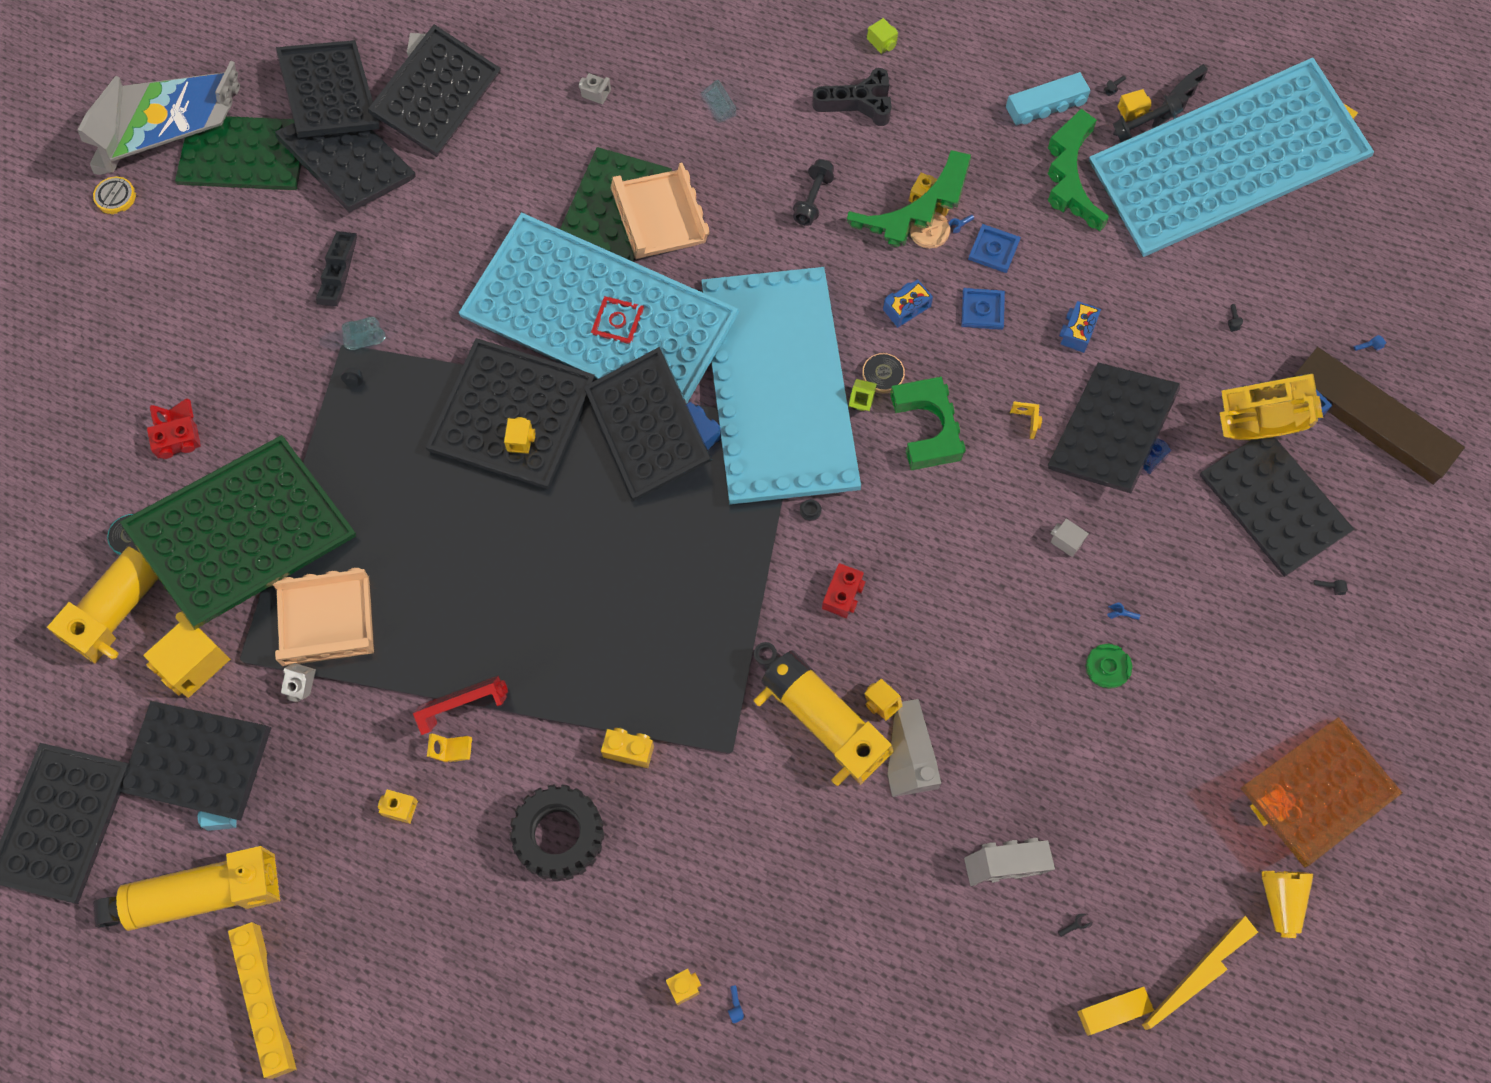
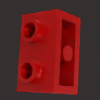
(174, 437)
(843, 590)

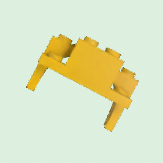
(1272, 408)

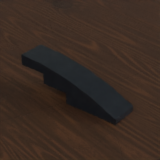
(1184, 91)
(336, 269)

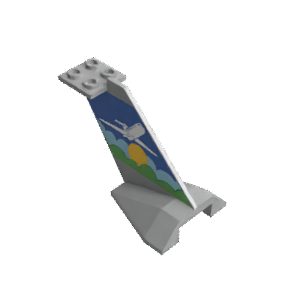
(154, 114)

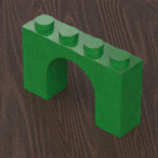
(930, 396)

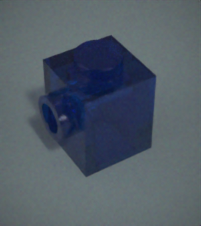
(1157, 455)

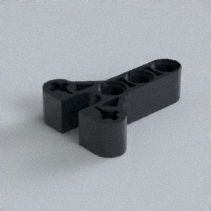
(866, 97)

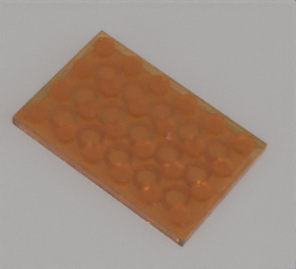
(1321, 791)

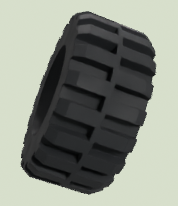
(539, 806)

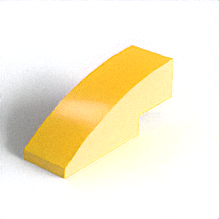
(1115, 1011)

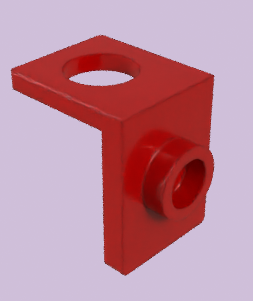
(179, 411)

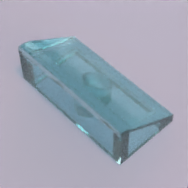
(719, 102)

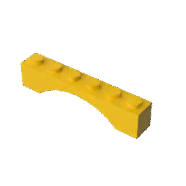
(269, 1035)

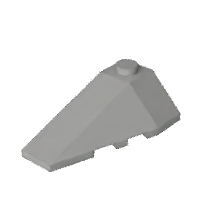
(913, 762)

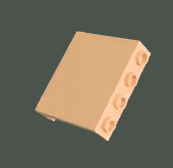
(660, 212)
(324, 617)

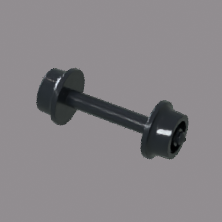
(1172, 105)
(804, 211)

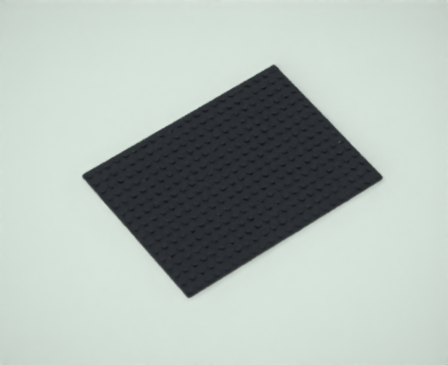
(565, 592)

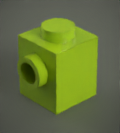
(882, 36)
(862, 395)

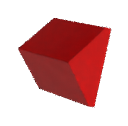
(625, 304)

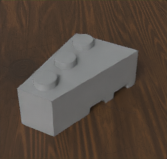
(1009, 861)

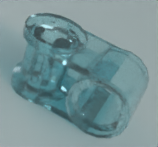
(361, 333)

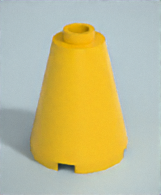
(1287, 899)

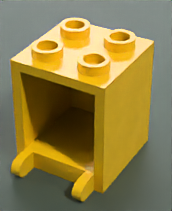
(185, 658)

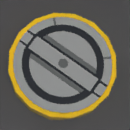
(114, 195)

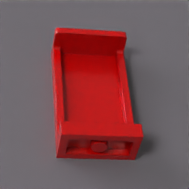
(426, 712)

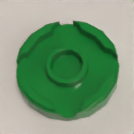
(1101, 666)

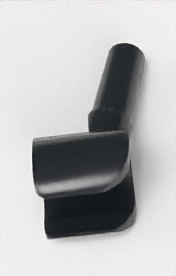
(1112, 86)
(1236, 321)
(1339, 586)
(1075, 925)

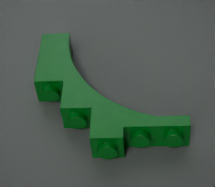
(1064, 171)
(945, 190)

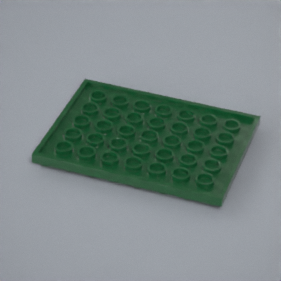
(237, 531)

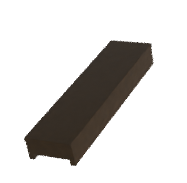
(1382, 418)

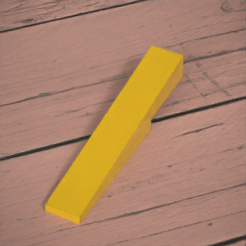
(1205, 971)

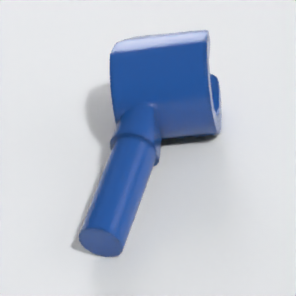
(960, 223)
(1377, 342)
(1119, 610)
(736, 1013)

